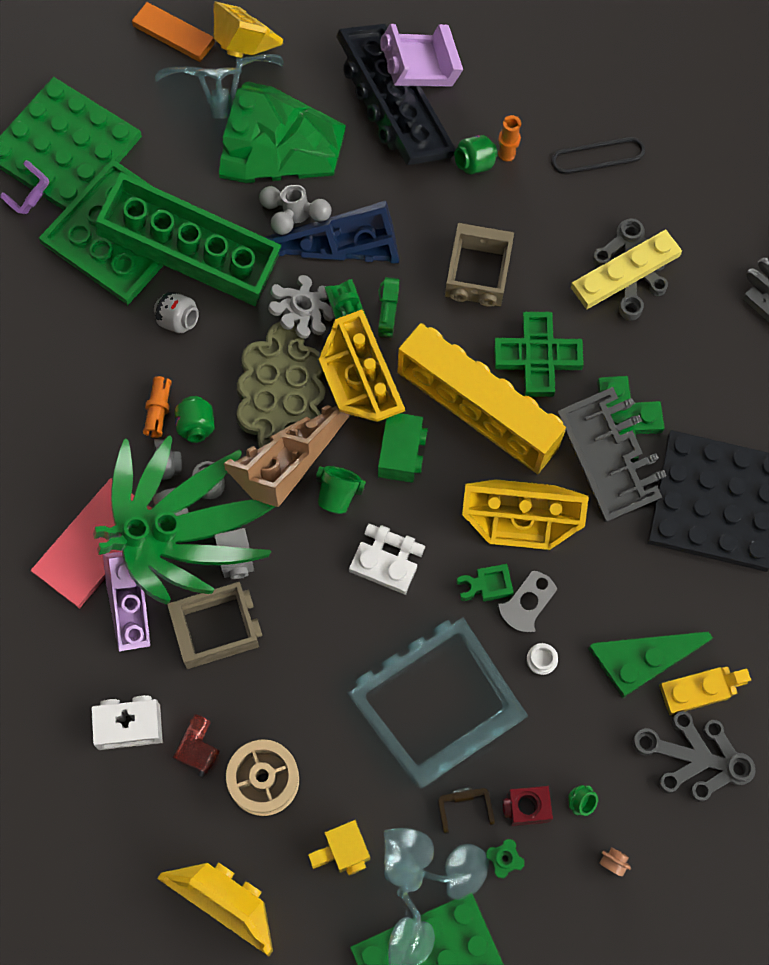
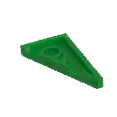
(637, 661)

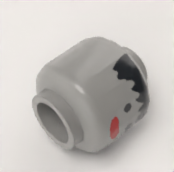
(176, 312)

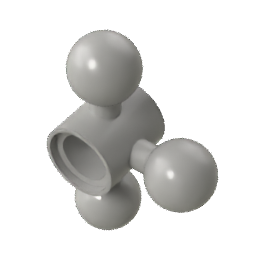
(295, 207)

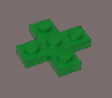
(538, 354)
(649, 411)

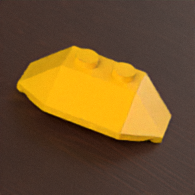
(240, 32)
(358, 370)
(524, 512)
(224, 900)

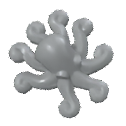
(300, 307)

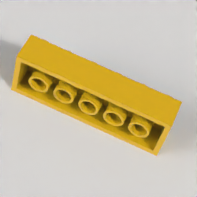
(480, 398)

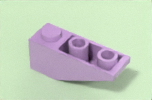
(126, 604)

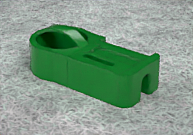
(388, 307)

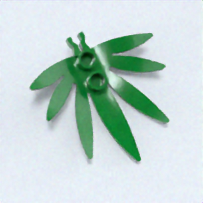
(153, 533)

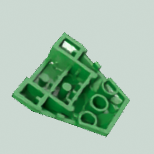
(277, 137)

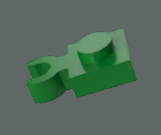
(491, 582)

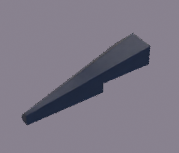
(351, 235)

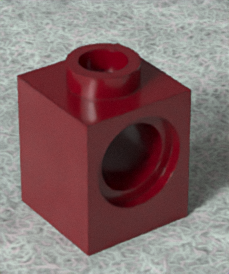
(541, 799)

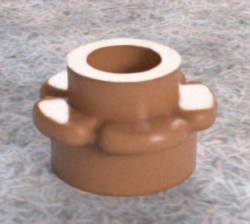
(615, 861)

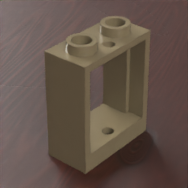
(483, 240)
(201, 601)

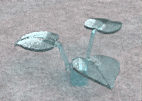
(220, 100)
(405, 857)

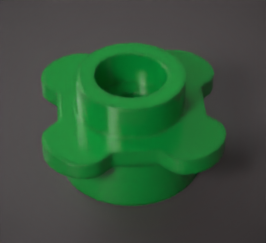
(514, 861)

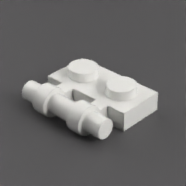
(383, 567)

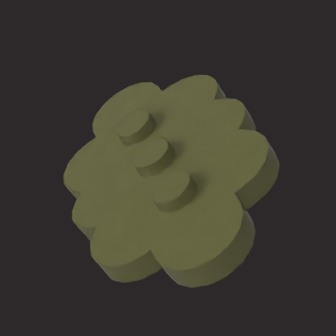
(278, 384)

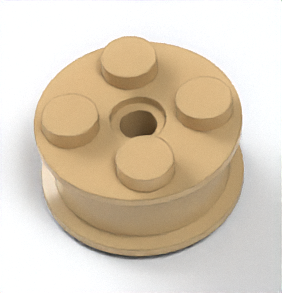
(267, 796)

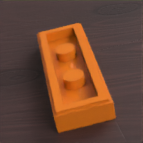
(173, 31)

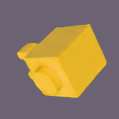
(344, 847)

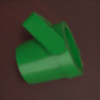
(338, 488)

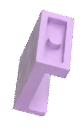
(421, 58)

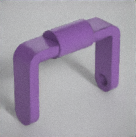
(35, 194)

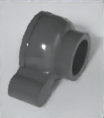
(174, 461)

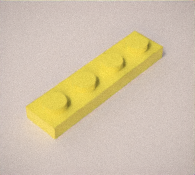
(626, 269)

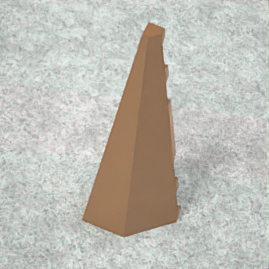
(277, 467)

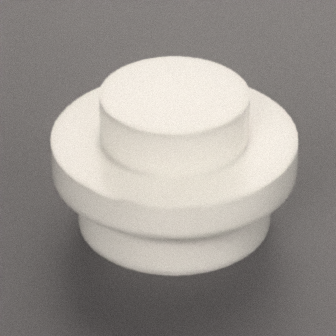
(542, 659)

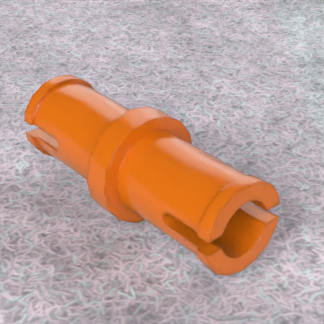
(509, 138)
(157, 407)

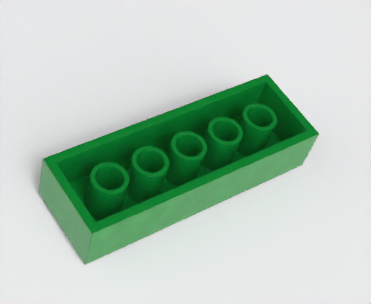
(187, 239)

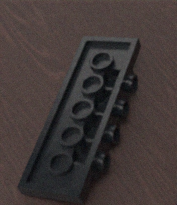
(400, 112)

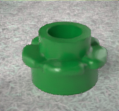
(583, 800)

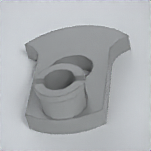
(519, 617)

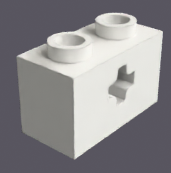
(111, 734)

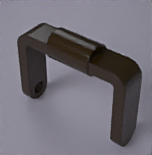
(464, 794)

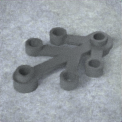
(631, 299)
(699, 756)

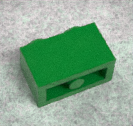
(400, 447)

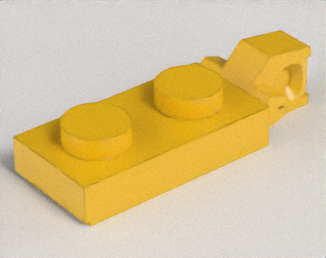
(702, 689)

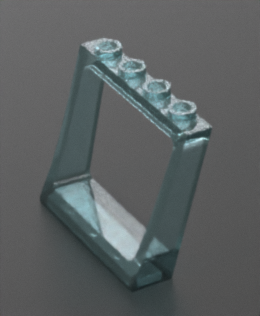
(450, 756)

